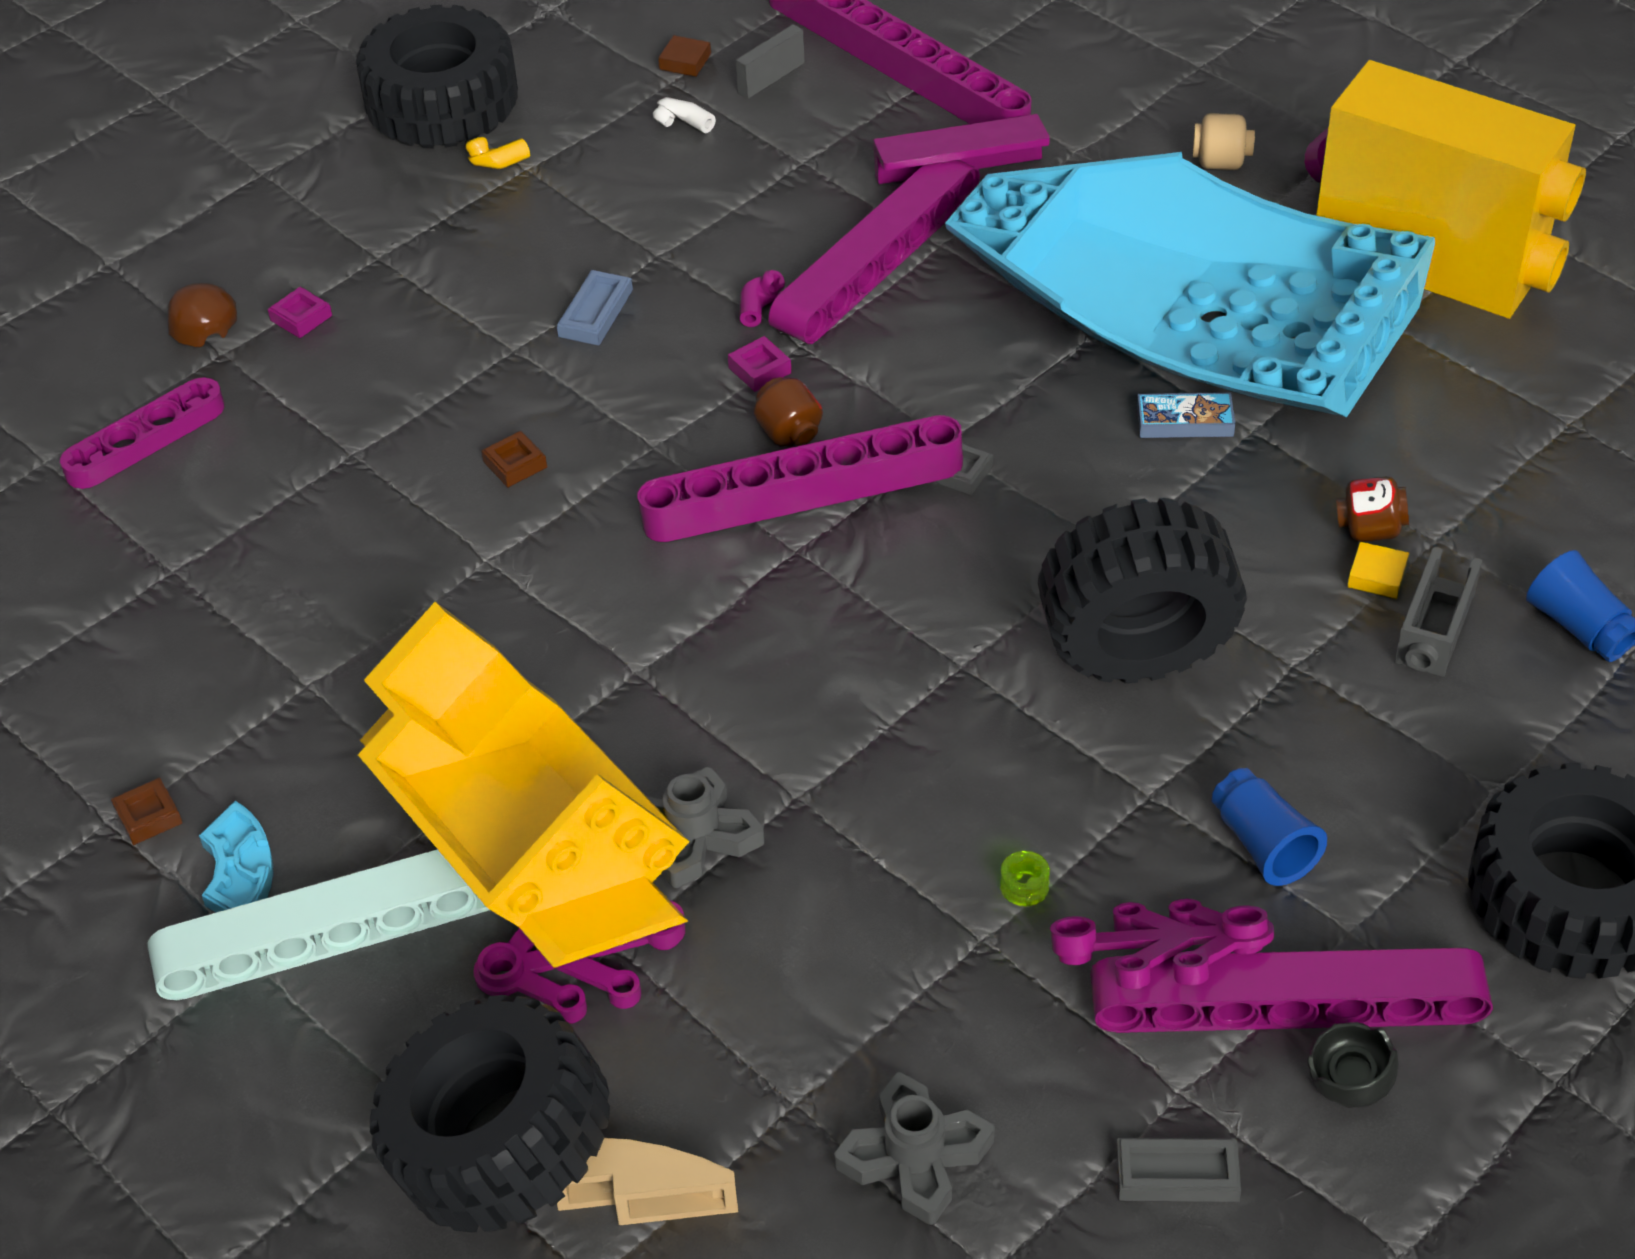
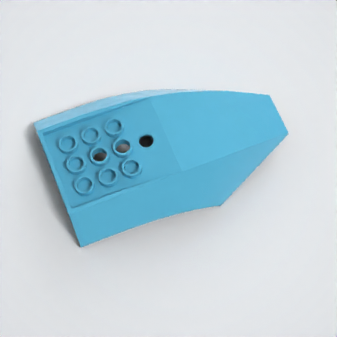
(1158, 243)

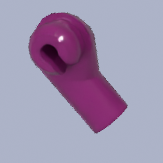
(758, 294)

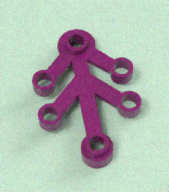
(1189, 923)
(526, 965)

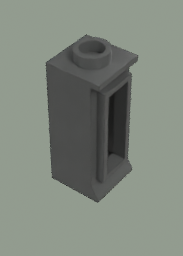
(1429, 650)

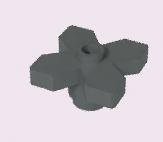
(696, 809)
(915, 1146)

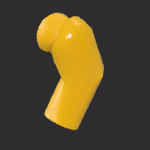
(496, 157)

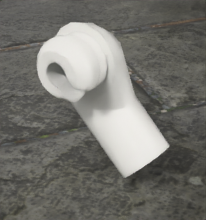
(684, 110)

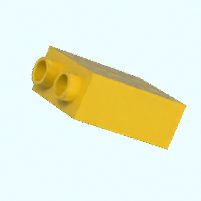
(1457, 171)

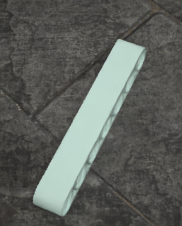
(308, 925)

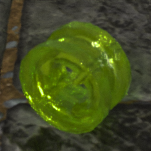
(1036, 887)

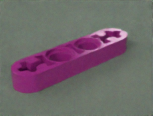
(200, 402)

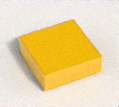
(1378, 570)

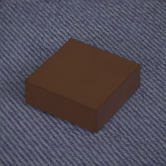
(684, 55)
(514, 458)
(146, 811)

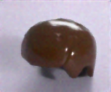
(199, 312)

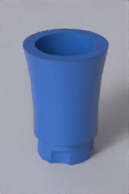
(1583, 606)
(1269, 828)

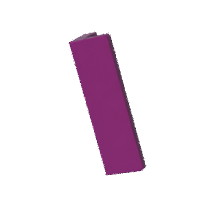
(975, 144)

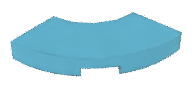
(242, 859)

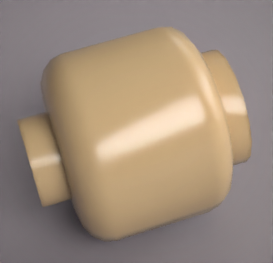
(1222, 141)

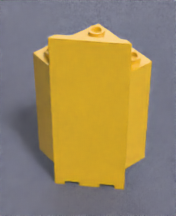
(517, 794)

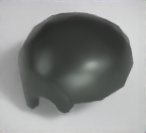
(1353, 1064)

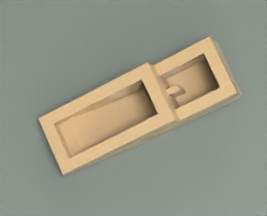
(652, 1183)

